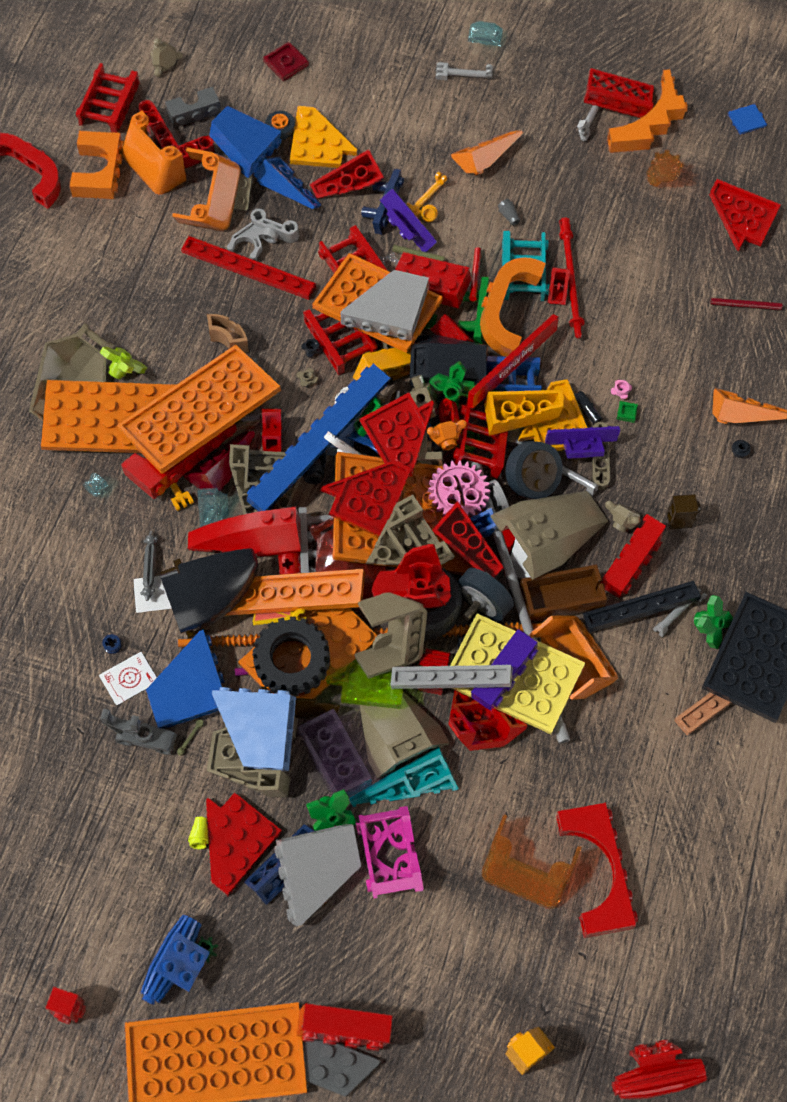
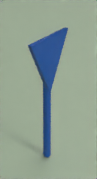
(363, 440)

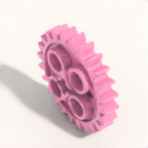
(476, 488)

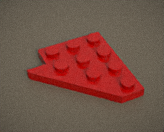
(743, 213)
(398, 430)
(369, 496)
(236, 840)

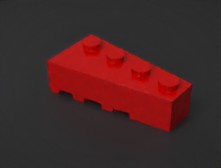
(467, 541)
(634, 556)

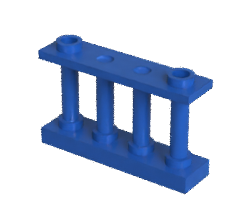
(529, 368)

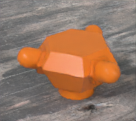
(446, 434)

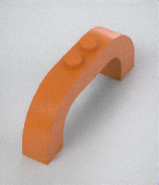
(494, 333)

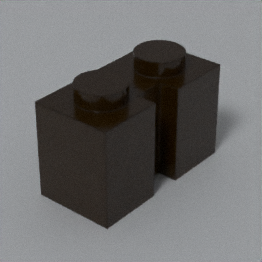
(683, 511)

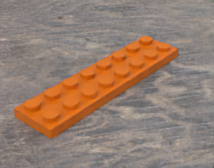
(302, 591)

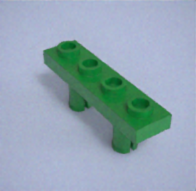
(474, 326)

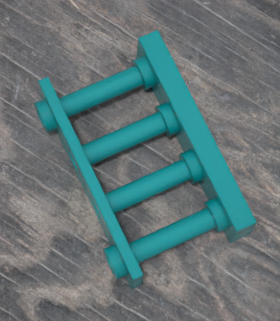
(507, 244)

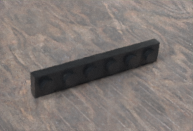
(641, 606)

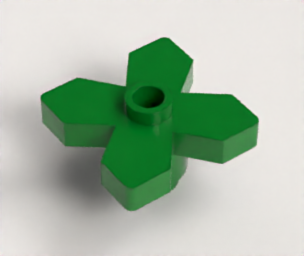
(454, 385)
(712, 621)
(331, 811)

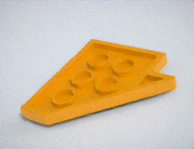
(317, 141)
(569, 418)

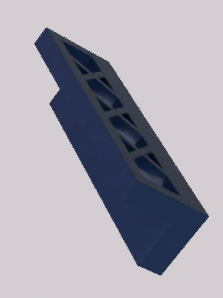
(271, 882)

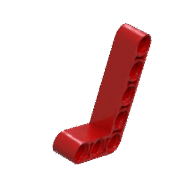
(164, 138)

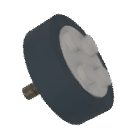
(484, 595)

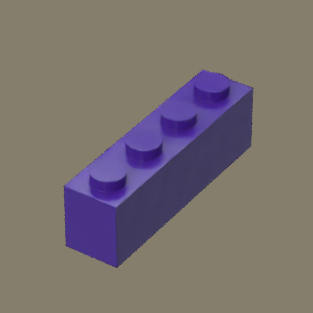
(515, 653)

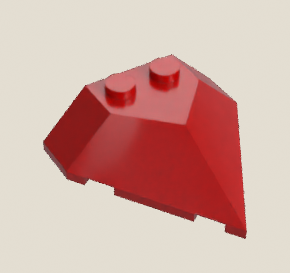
(480, 727)

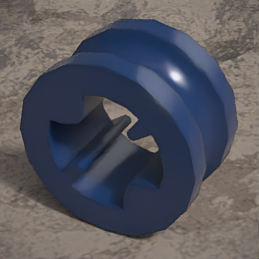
(114, 638)

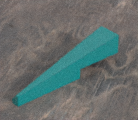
(421, 776)

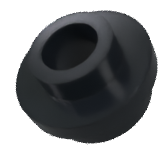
(739, 452)

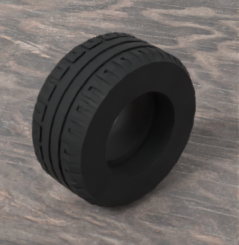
(445, 617)

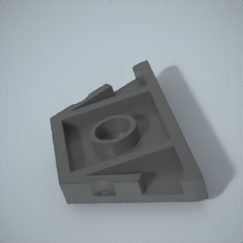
(335, 1066)

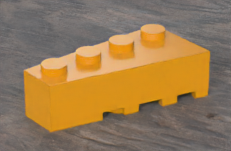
(521, 408)

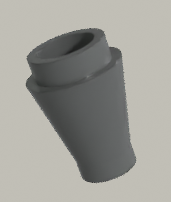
(509, 211)

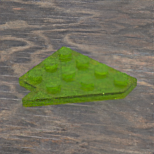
(364, 691)

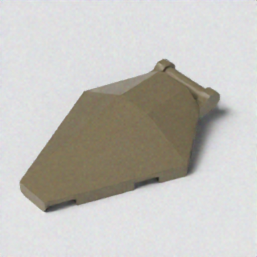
(69, 360)

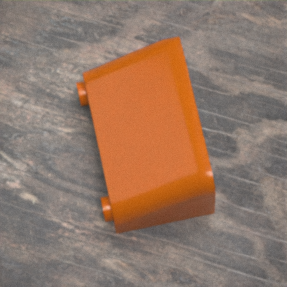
(157, 168)

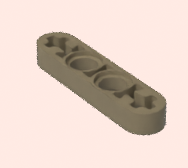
(596, 471)

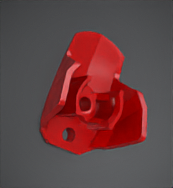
(416, 578)

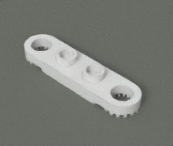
(341, 445)

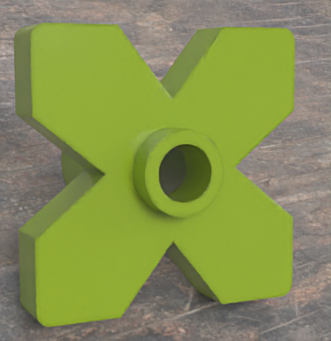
(121, 362)

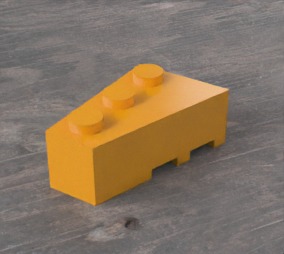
(391, 361)
(528, 1049)

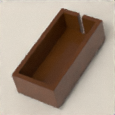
(563, 593)

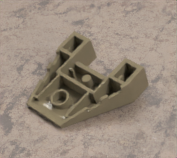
(226, 763)

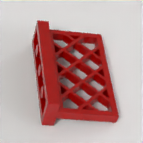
(618, 100)

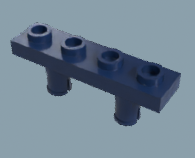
(379, 214)

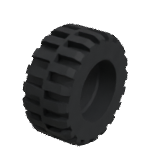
(291, 631)

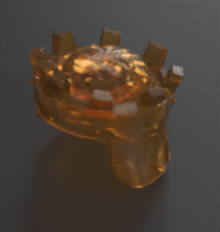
(664, 168)

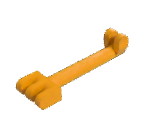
(440, 180)
(180, 497)

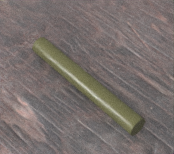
(399, 249)

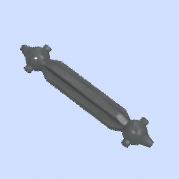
(149, 566)

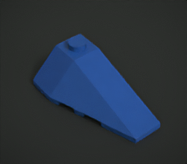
(279, 177)

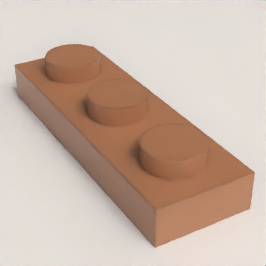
(700, 713)

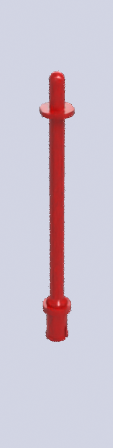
(566, 235)

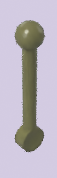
(199, 724)

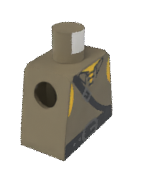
(428, 392)

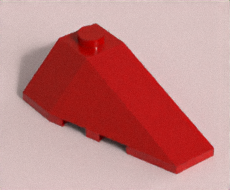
(351, 176)

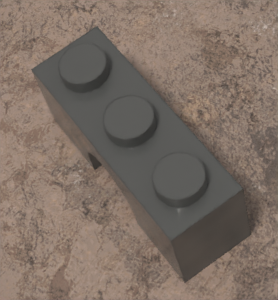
(183, 113)

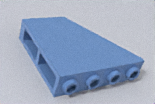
(259, 725)

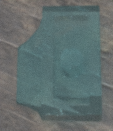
(485, 33)
(212, 505)

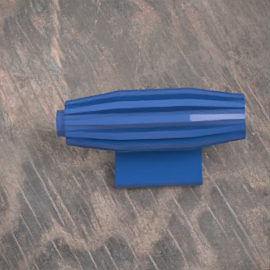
(175, 962)

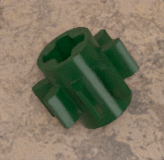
(208, 943)

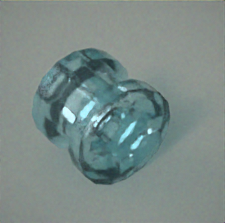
(95, 484)

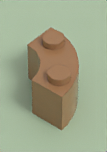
(227, 332)

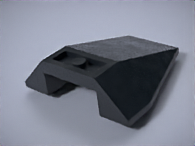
(438, 353)

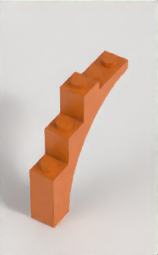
(641, 132)

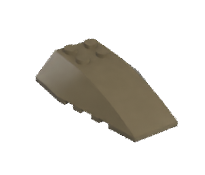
(551, 528)

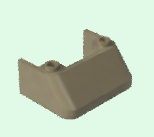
(405, 633)

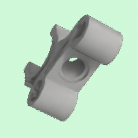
(264, 229)

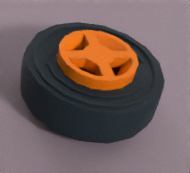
(282, 121)

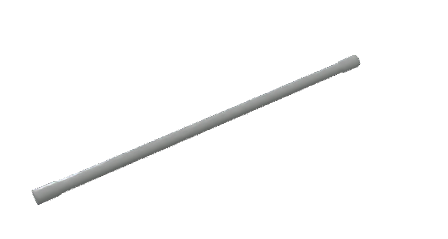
(560, 728)

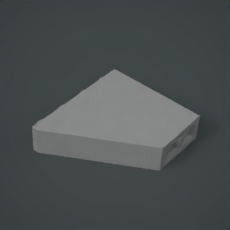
(389, 306)
(315, 868)

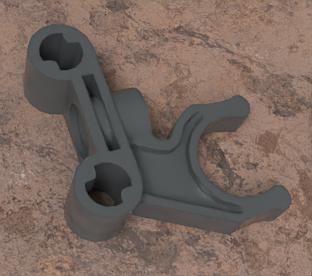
(129, 733)

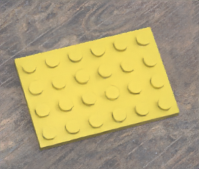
(542, 688)

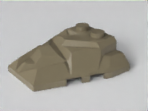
(249, 467)

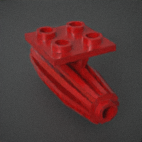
(658, 1072)

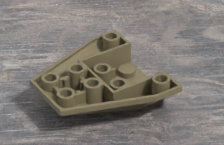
(398, 734)

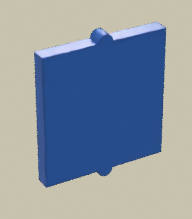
(747, 119)

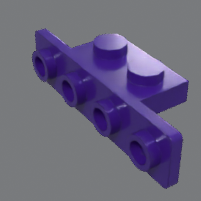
(408, 223)
(583, 441)

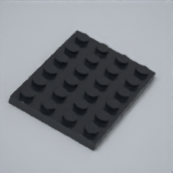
(753, 659)

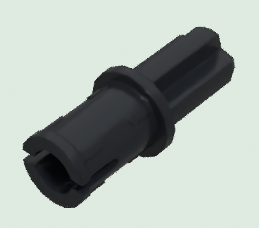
(588, 407)

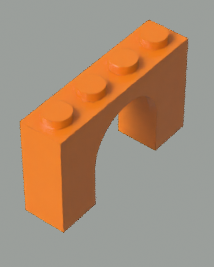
(102, 183)

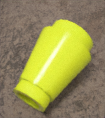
(199, 834)

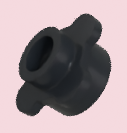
(311, 343)

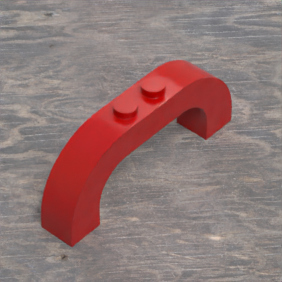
(49, 187)

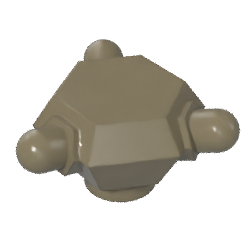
(163, 56)
(623, 516)

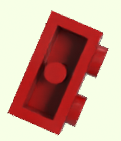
(65, 1006)

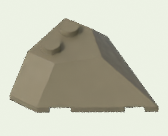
(403, 532)

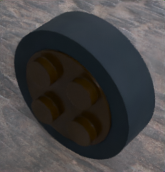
(534, 469)

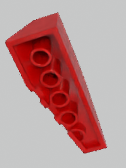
(264, 531)

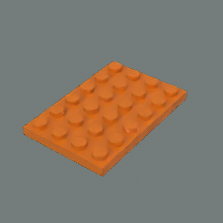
(353, 280)
(345, 637)

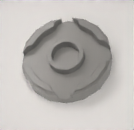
(497, 496)

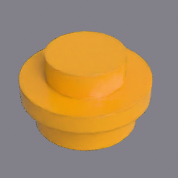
(429, 213)

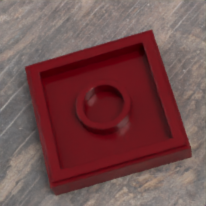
(285, 61)

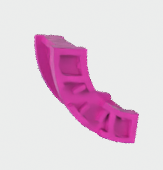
(410, 875)

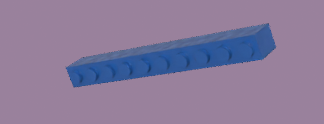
(313, 444)

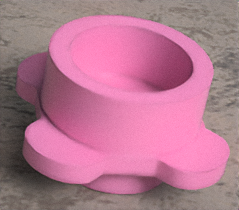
(621, 384)

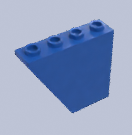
(244, 139)
(186, 685)

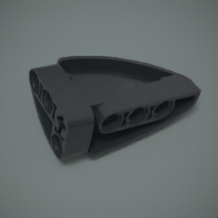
(209, 587)

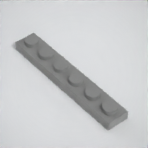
(451, 676)

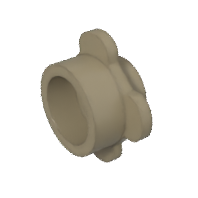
(307, 382)

